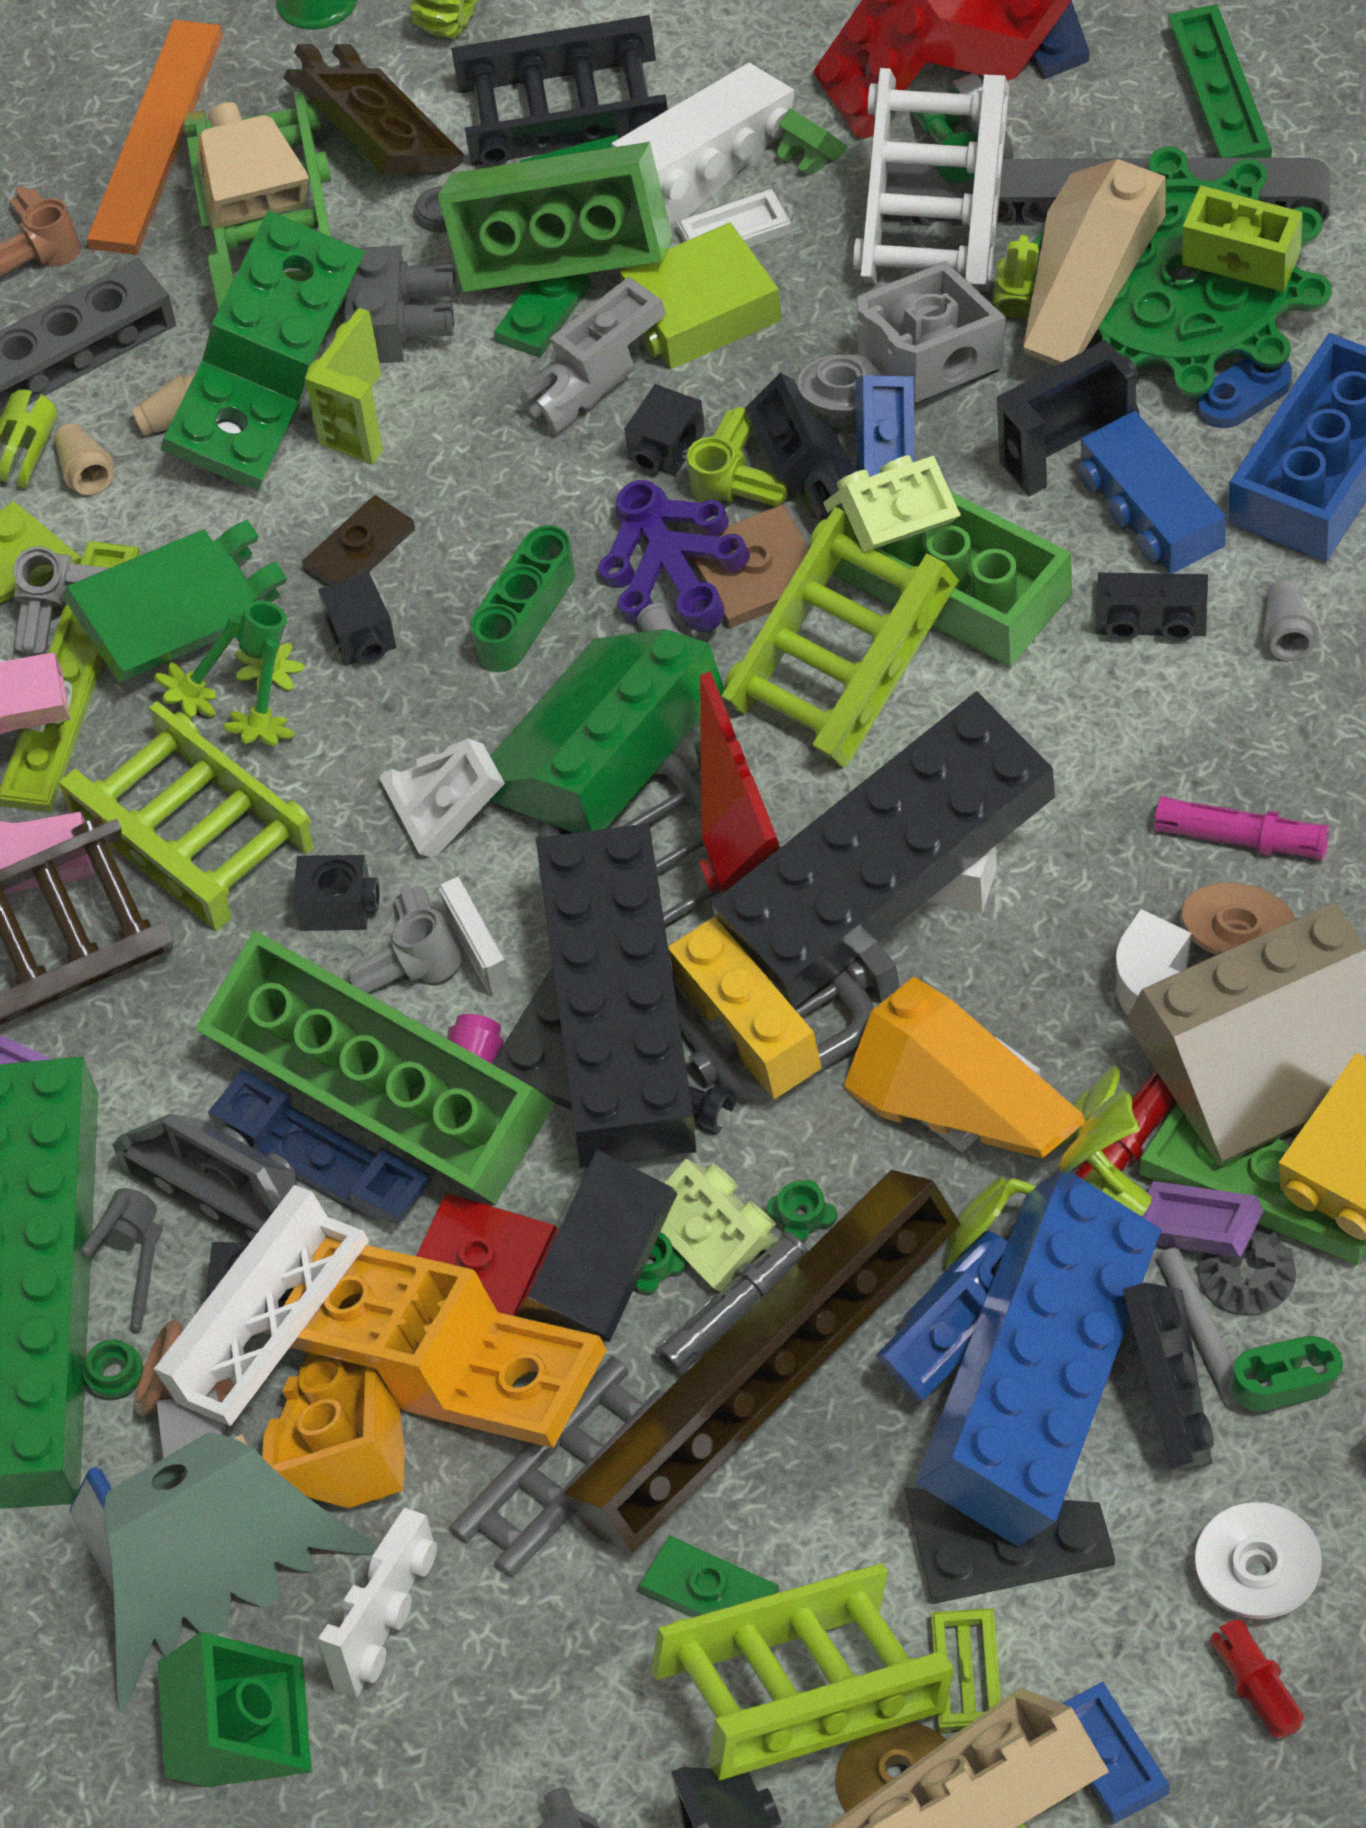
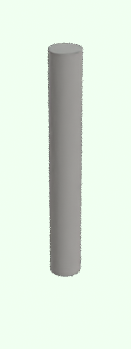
(1199, 1320)

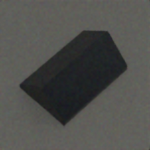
(598, 1248)

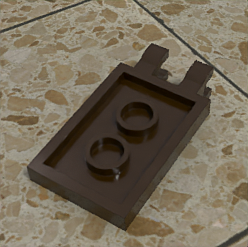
(373, 112)

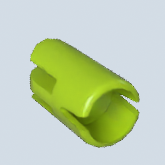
(25, 431)

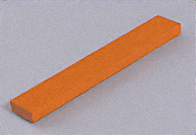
(154, 137)

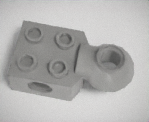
(915, 327)

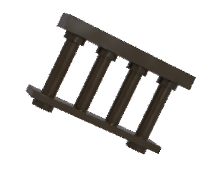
(85, 961)

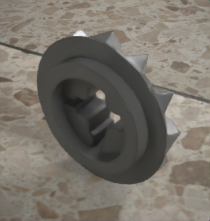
(1266, 1288)

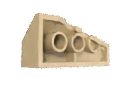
(1088, 252)

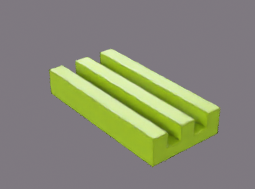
(963, 1619)

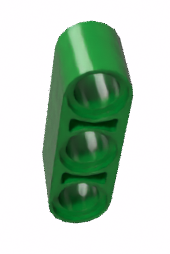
(522, 598)

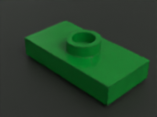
(700, 1581)

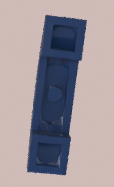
(322, 1158)

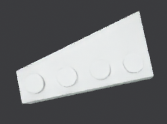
(713, 136)

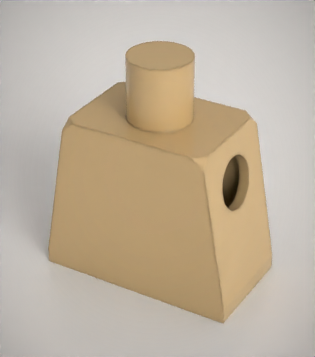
(247, 168)

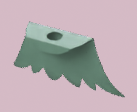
(202, 1540)

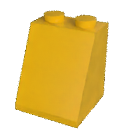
(1328, 1157)

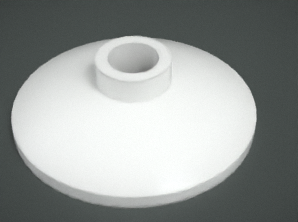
(1265, 1535)

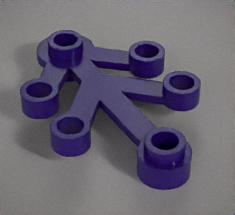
(644, 508)

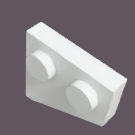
(442, 793)

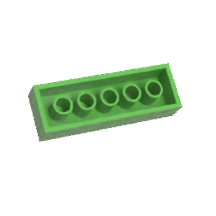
(375, 1066)

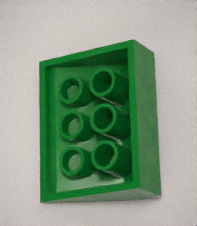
(604, 728)

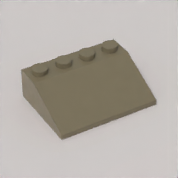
(1258, 1030)

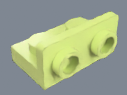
(896, 502)
(713, 1225)

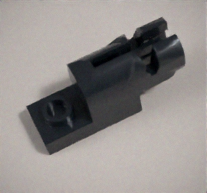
(797, 445)

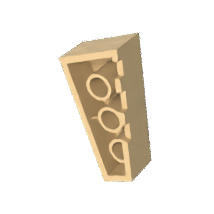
(990, 1772)

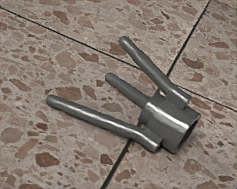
(124, 1223)

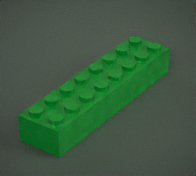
(44, 1278)

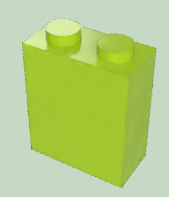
(710, 295)

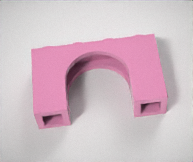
(29, 697)

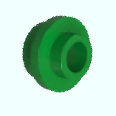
(107, 1354)

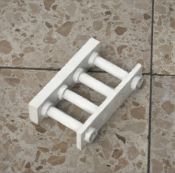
(975, 209)

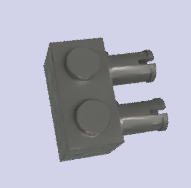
(385, 287)

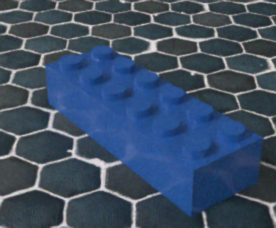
(1038, 1358)

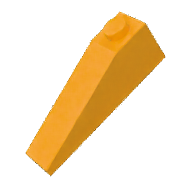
(943, 1068)
(338, 1432)

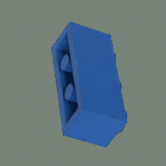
(1151, 493)

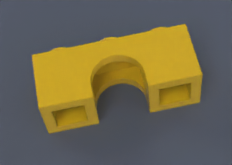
(730, 986)

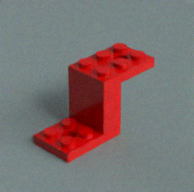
(906, 34)

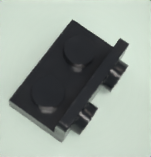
(1151, 605)

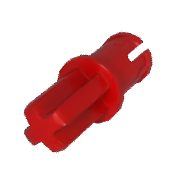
(1257, 1679)

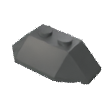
(207, 1171)

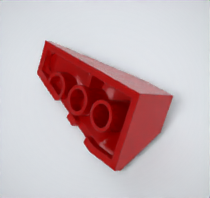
(732, 810)

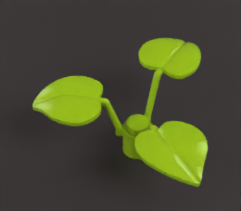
(1106, 1121)

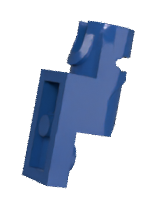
(943, 1320)

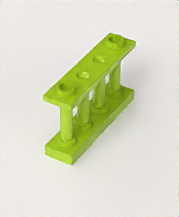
(865, 683)
(171, 861)
(810, 1719)

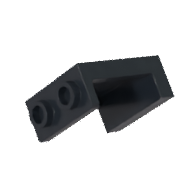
(1061, 410)

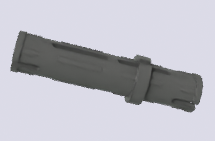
(727, 1307)

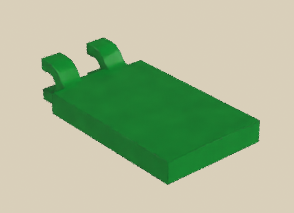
(170, 599)

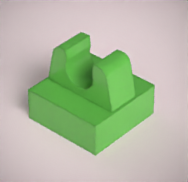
(809, 137)

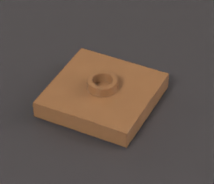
(775, 556)

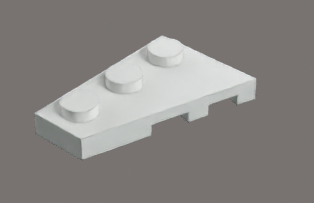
(355, 1648)

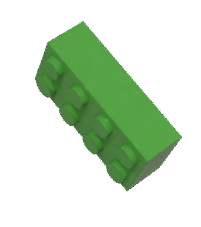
(556, 217)
(1005, 576)

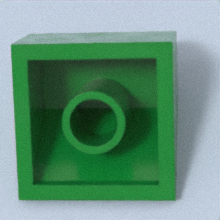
(232, 1712)

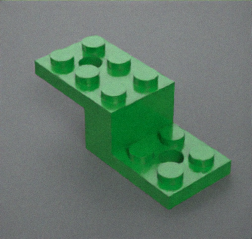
(262, 350)

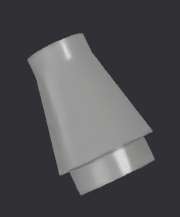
(1288, 623)

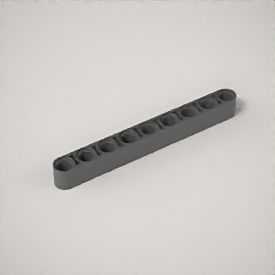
(1033, 184)

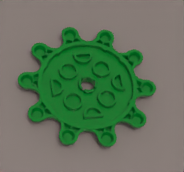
(1207, 315)

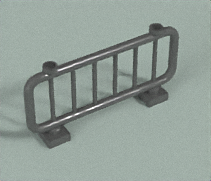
(870, 970)

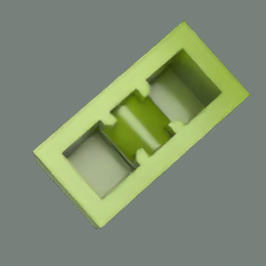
(1242, 238)

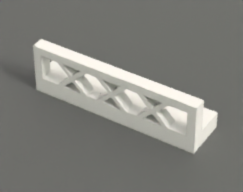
(248, 1305)

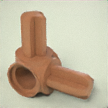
(44, 233)

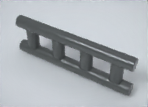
(524, 1473)

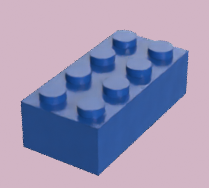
(1310, 461)

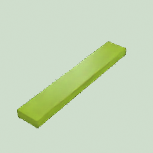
(43, 757)

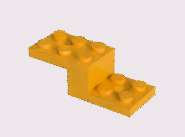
(449, 1347)

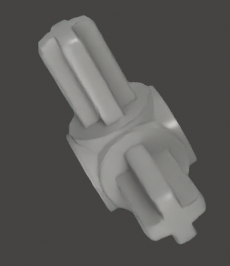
(39, 602)
(418, 948)

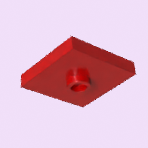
(491, 1241)

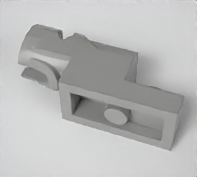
(591, 355)

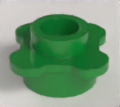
(801, 1195)
(666, 1263)

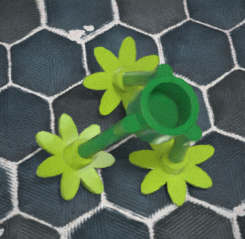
(259, 638)

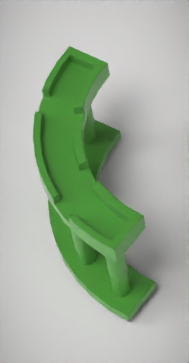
(297, 129)

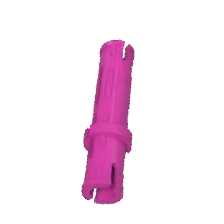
(1254, 830)

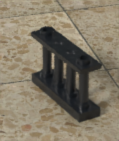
(552, 55)

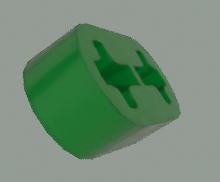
(1287, 1381)

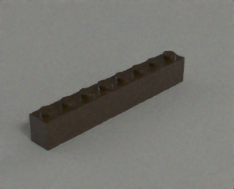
(761, 1360)

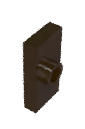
(359, 542)

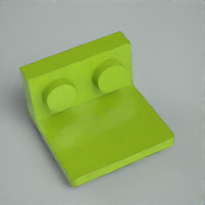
(342, 391)

